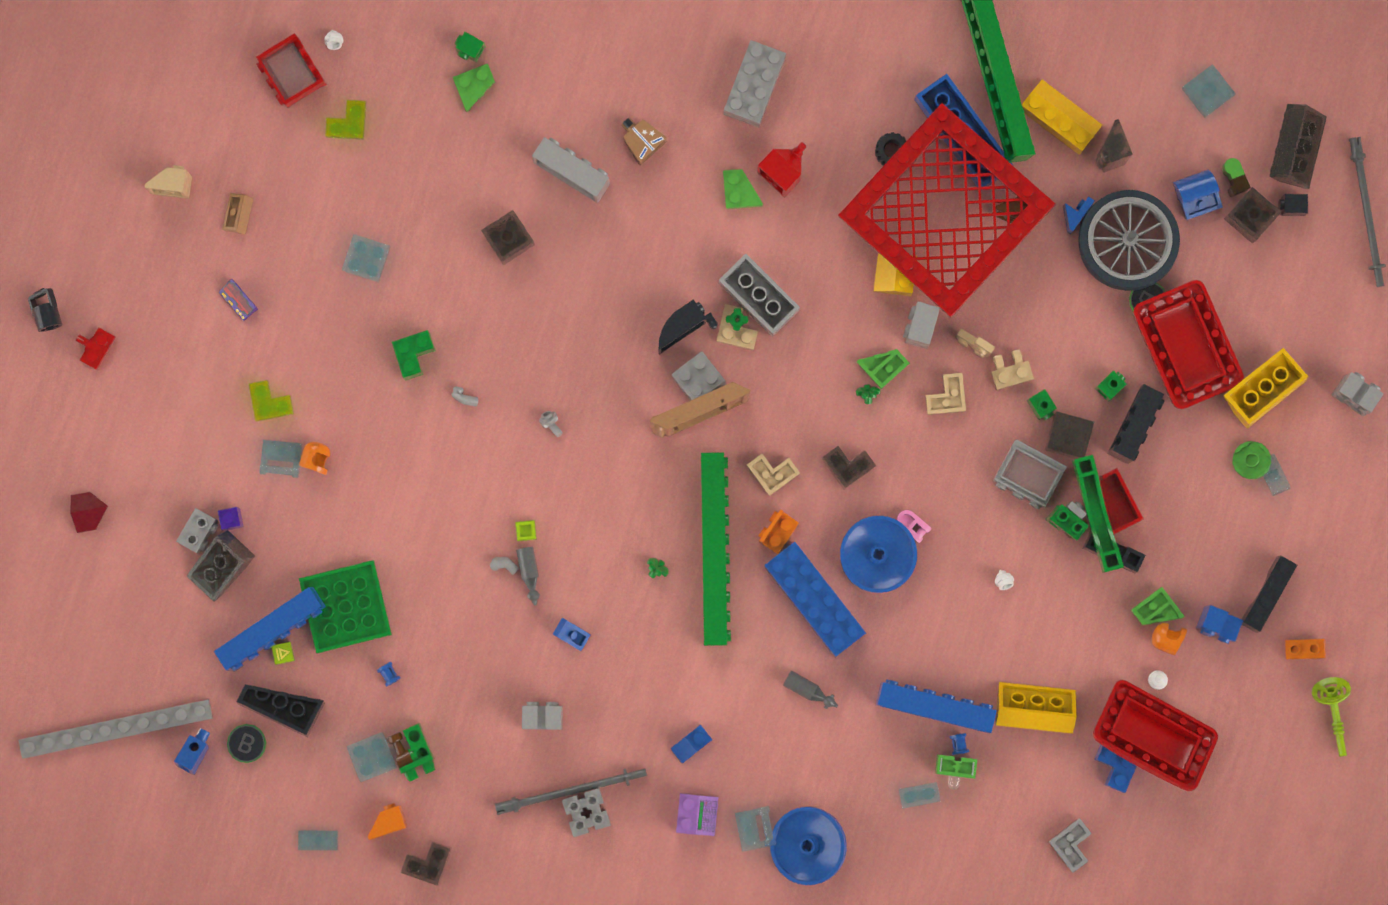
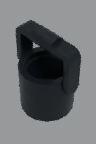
(47, 314)

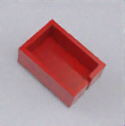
(1119, 502)

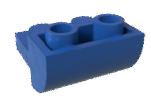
(1198, 194)

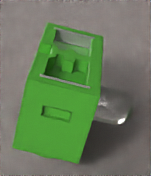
(955, 769)

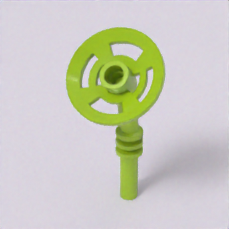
(1332, 699)

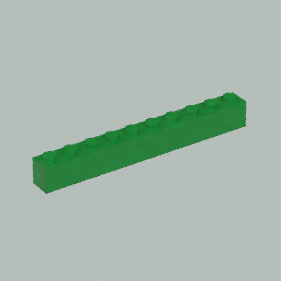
(999, 80)
(714, 549)

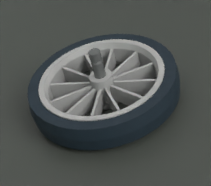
(1129, 240)

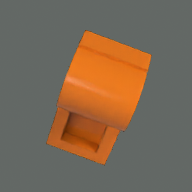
(1305, 649)

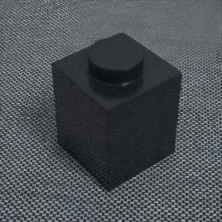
(1293, 205)

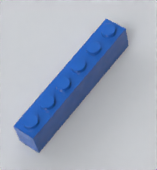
(269, 629)

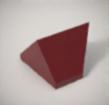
(86, 511)

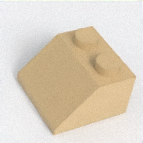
(171, 182)

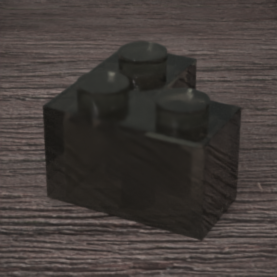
(848, 471)
(428, 869)

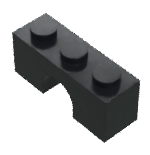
(1131, 558)

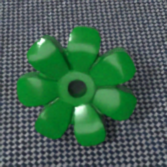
(867, 393)
(657, 568)

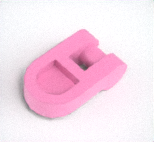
(909, 519)

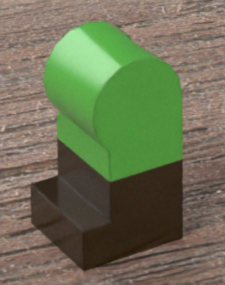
(1233, 170)

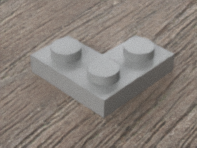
(1066, 844)

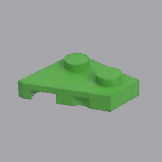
(473, 84)
(739, 191)
(883, 366)
(1157, 608)

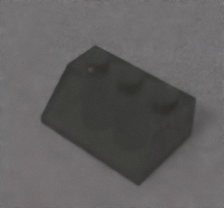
(1114, 149)

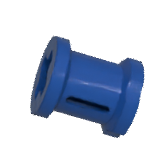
(388, 674)
(959, 744)

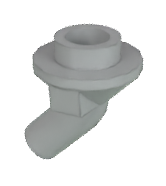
(548, 420)

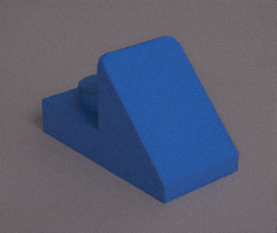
(1072, 216)
(571, 634)
(691, 744)

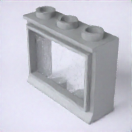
(1029, 474)

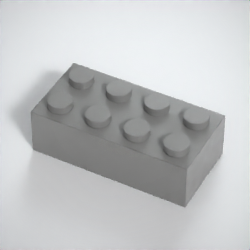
(754, 83)
(570, 169)
(759, 295)

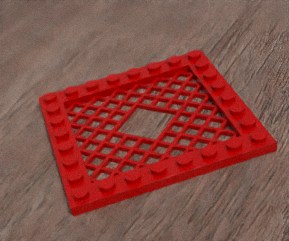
(945, 120)

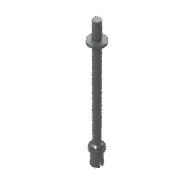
(1358, 158)
(516, 804)

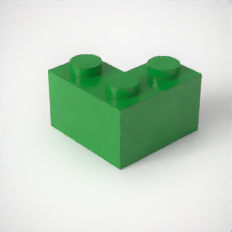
(409, 349)

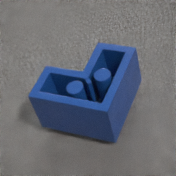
(1219, 623)
(1121, 770)

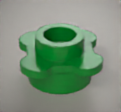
(737, 324)

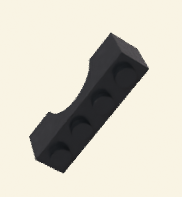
(1273, 587)

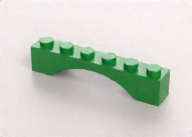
(1097, 516)

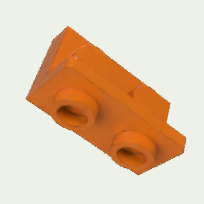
(778, 531)

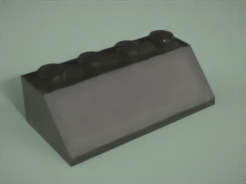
(1298, 145)

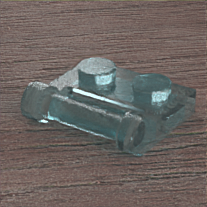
(280, 452)
(749, 831)

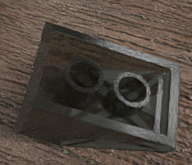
(220, 565)

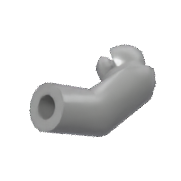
(464, 399)
(504, 562)

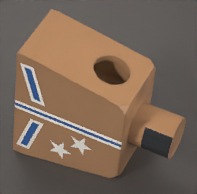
(642, 139)

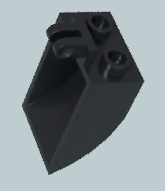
(683, 323)

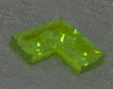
(352, 126)
(267, 407)

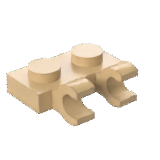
(1011, 375)

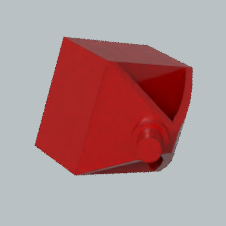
(782, 168)

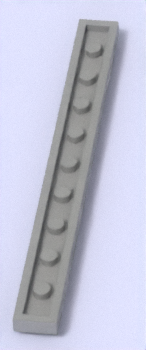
(115, 729)

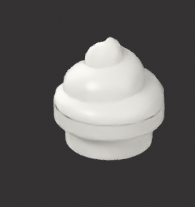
(333, 40)
(1004, 580)
(1157, 679)

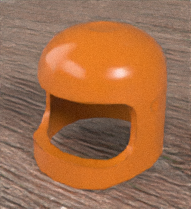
(314, 457)
(1166, 639)

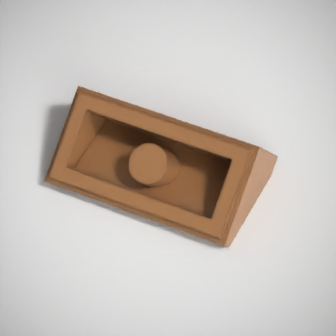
(237, 213)

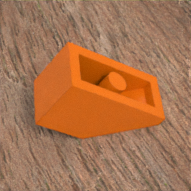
(388, 821)

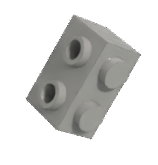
(197, 531)

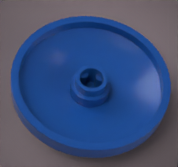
(878, 554)
(808, 845)

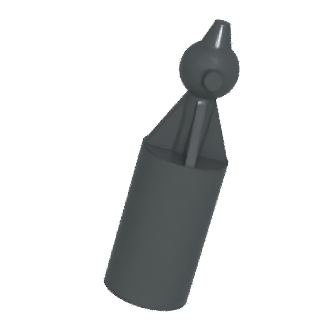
(529, 571)
(808, 690)

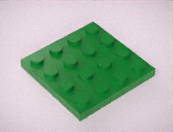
(353, 607)

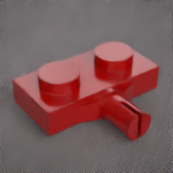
(96, 347)

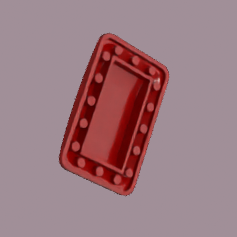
(1188, 344)
(1155, 736)

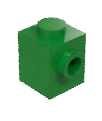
(469, 47)
(1111, 385)
(1042, 405)

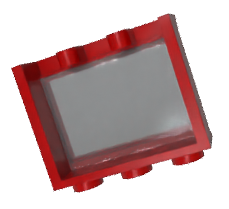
(290, 70)

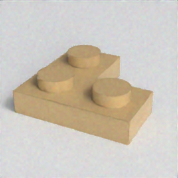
(743, 338)
(981, 347)
(953, 398)
(771, 478)

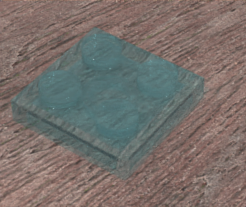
(1208, 91)
(366, 258)
(371, 757)

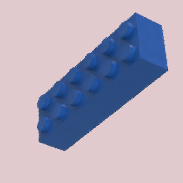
(946, 92)
(814, 599)
(935, 707)

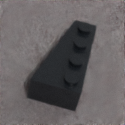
(1136, 423)
(286, 709)

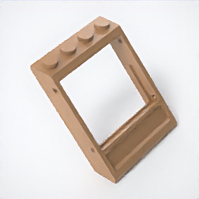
(699, 409)

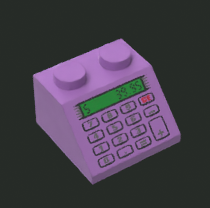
(697, 814)

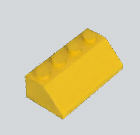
(1060, 117)
(1265, 388)
(1036, 707)

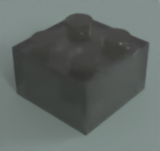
(1252, 215)
(508, 237)
(1069, 435)

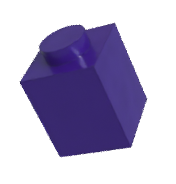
(230, 518)

